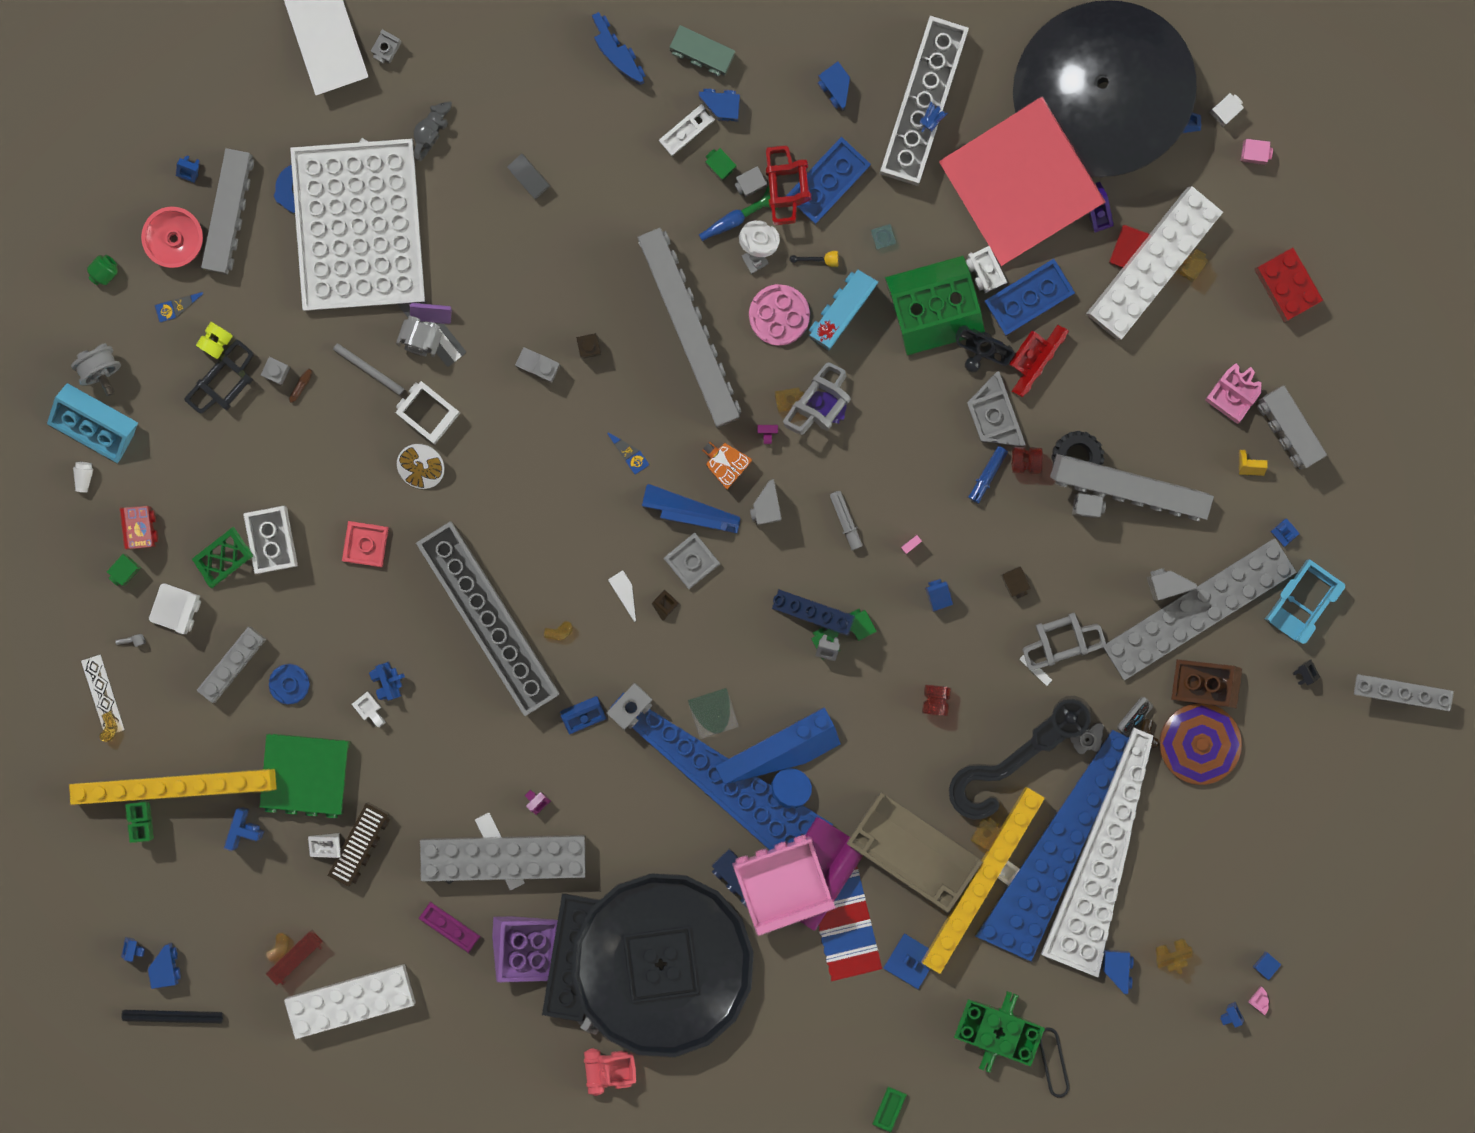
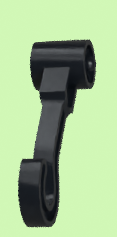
(1069, 719)

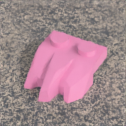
(1235, 393)

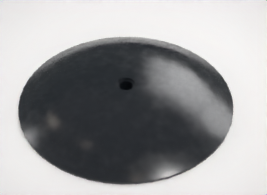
(1146, 75)

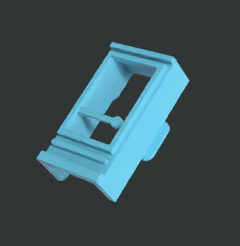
(1290, 624)

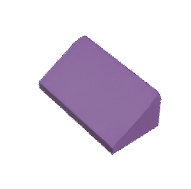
(431, 313)

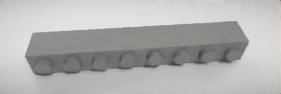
(1131, 486)

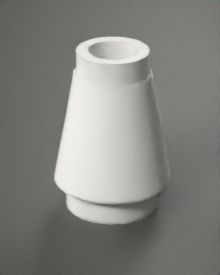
(82, 476)

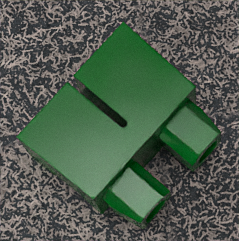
(141, 819)

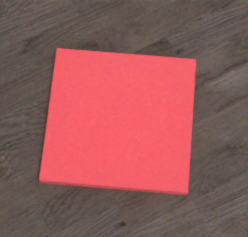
(1022, 181)

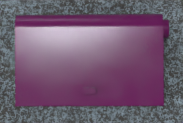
(835, 859)

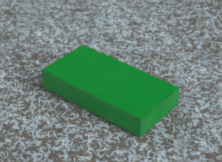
(889, 1109)

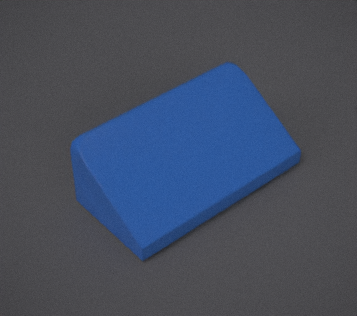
(582, 715)

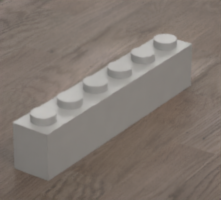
(227, 211)

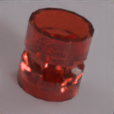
(1034, 460)
(936, 700)

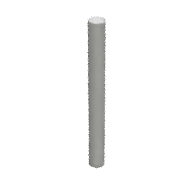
(368, 369)

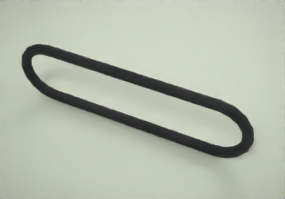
(1062, 1063)

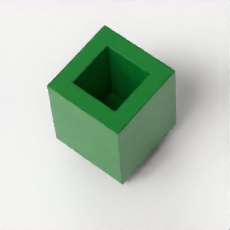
(720, 163)
(123, 570)

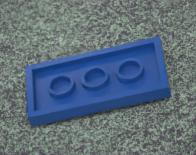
(831, 179)
(1029, 297)

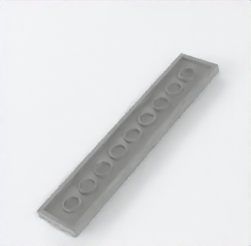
(1199, 609)

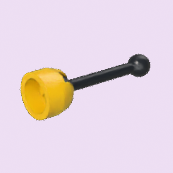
(831, 258)

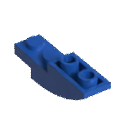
(620, 56)

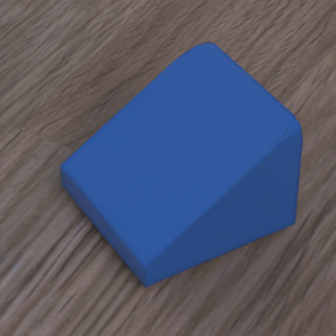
(1267, 965)

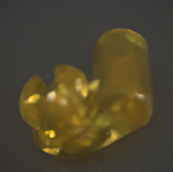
(110, 727)

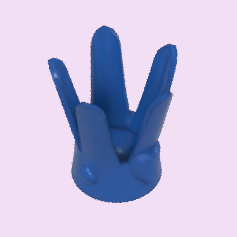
(932, 117)

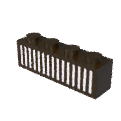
(358, 844)

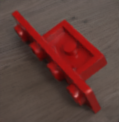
(1033, 357)

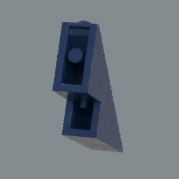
(813, 612)

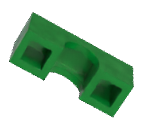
(860, 627)

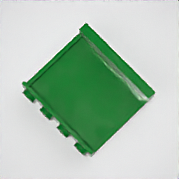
(307, 774)

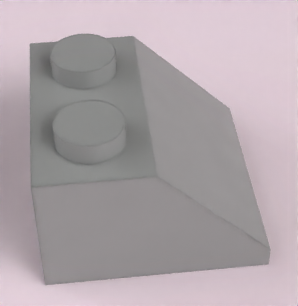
(766, 506)
(1167, 584)

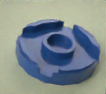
(289, 684)
(791, 788)

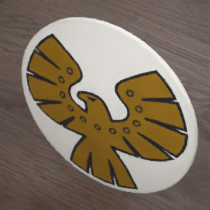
(420, 466)

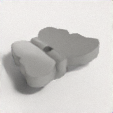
(1094, 734)

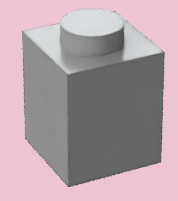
(750, 182)
(275, 370)

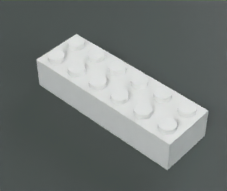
(350, 1001)

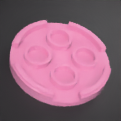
(779, 315)

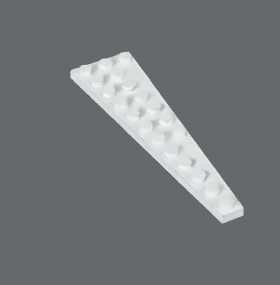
(1088, 905)

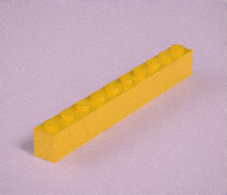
(172, 786)
(983, 880)

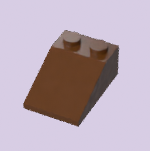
(1206, 683)

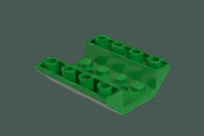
(931, 289)

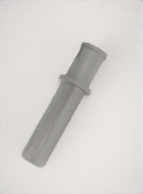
(846, 520)

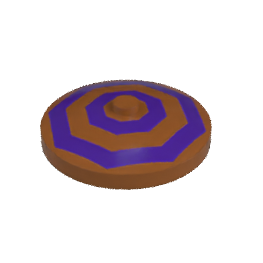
(1200, 743)

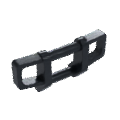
(203, 384)

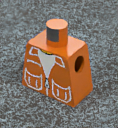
(726, 463)

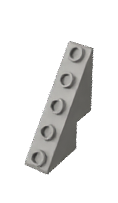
(1403, 692)

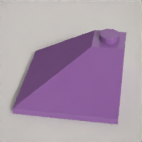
(523, 948)

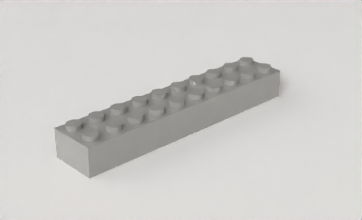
(688, 327)
(488, 618)

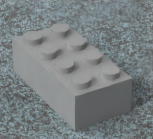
(1291, 427)

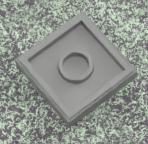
(691, 560)

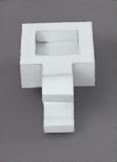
(368, 707)

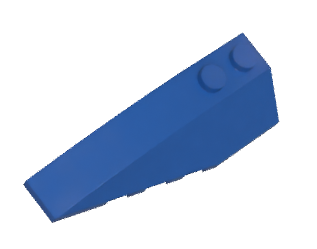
(784, 749)

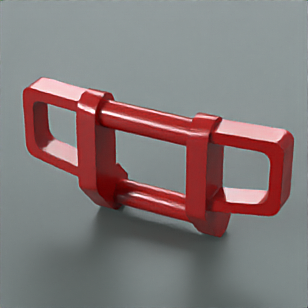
(791, 168)

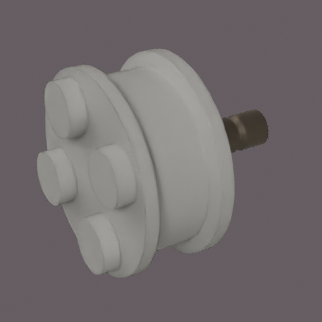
(96, 367)

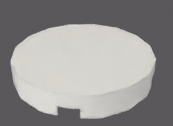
(759, 239)

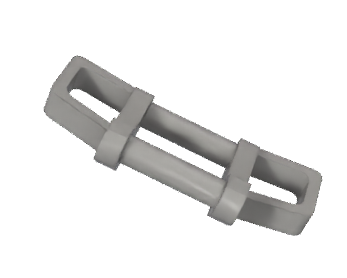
(812, 414)
(1081, 649)

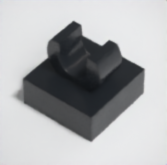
(1308, 673)

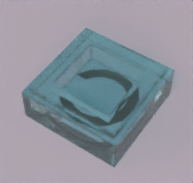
(883, 236)

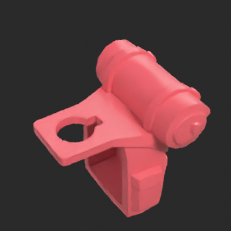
(608, 1070)

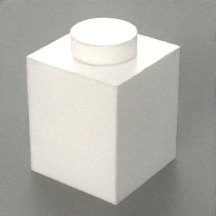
(1227, 109)

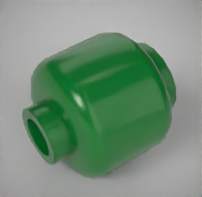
(102, 270)

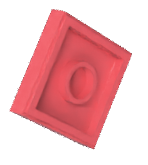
(365, 544)

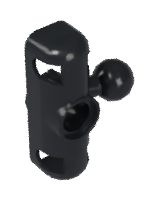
(973, 342)

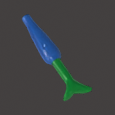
(735, 217)

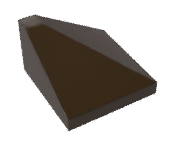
(664, 604)

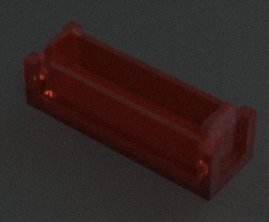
(294, 957)

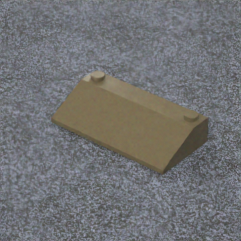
(914, 852)

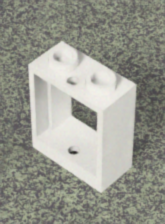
(442, 426)

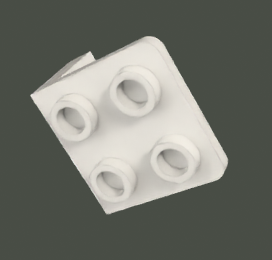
(986, 269)
(175, 608)

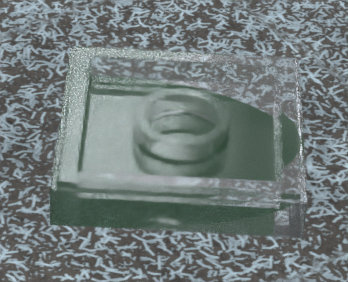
(713, 713)

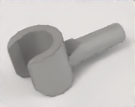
(136, 639)

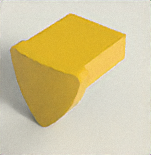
(1251, 467)

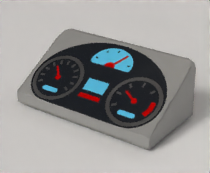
(1134, 716)

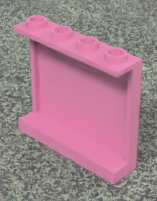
(783, 885)

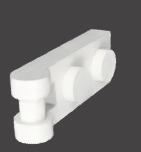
(686, 130)

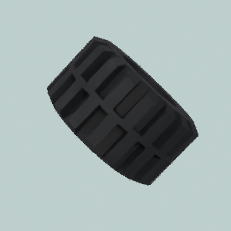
(1083, 439)

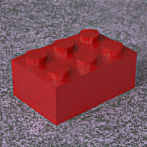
(1288, 284)

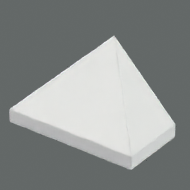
(325, 845)

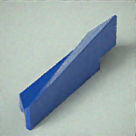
(688, 511)

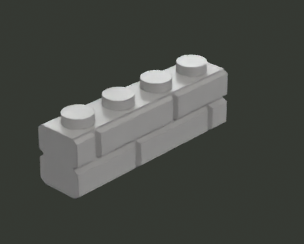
(231, 664)

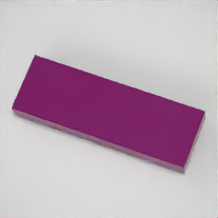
(449, 927)

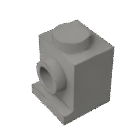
(393, 45)

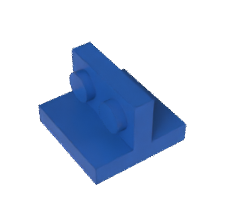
(239, 828)

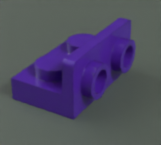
(824, 403)

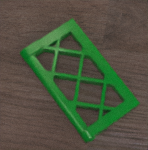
(238, 545)

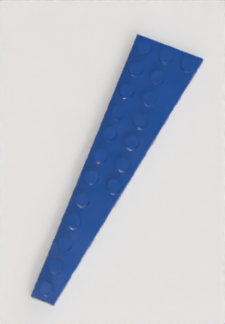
(746, 800)
(1034, 892)

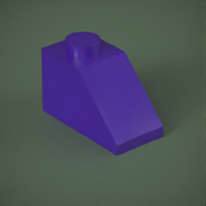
(1101, 216)

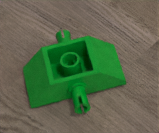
(1019, 1035)

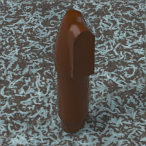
(303, 381)

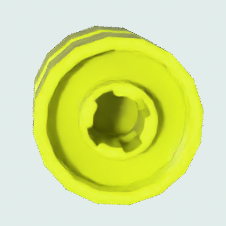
(211, 347)

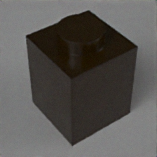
(588, 346)
(1016, 582)

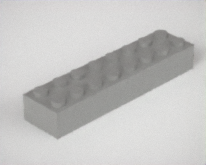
(502, 858)

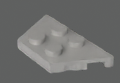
(994, 414)

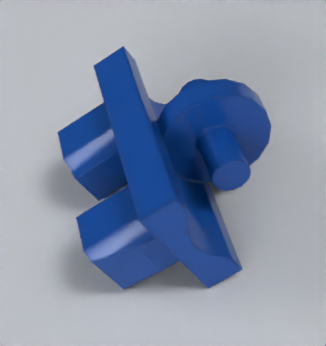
(389, 679)

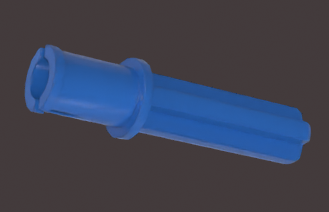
(988, 474)

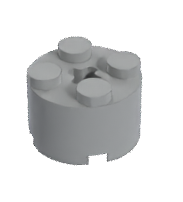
(419, 337)

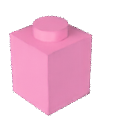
(1256, 151)

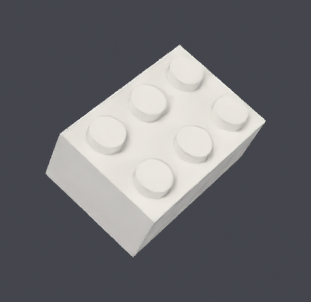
(270, 539)

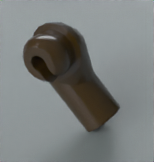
(1146, 727)

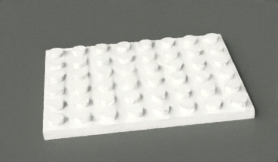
(357, 224)

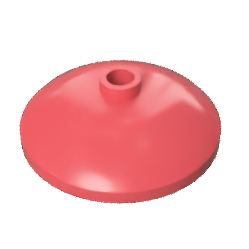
(158, 233)

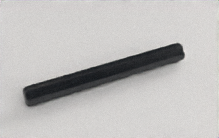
(172, 1016)

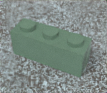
(701, 51)

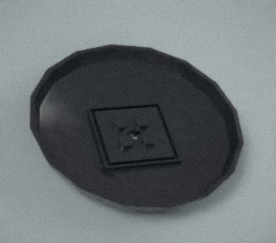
(703, 974)

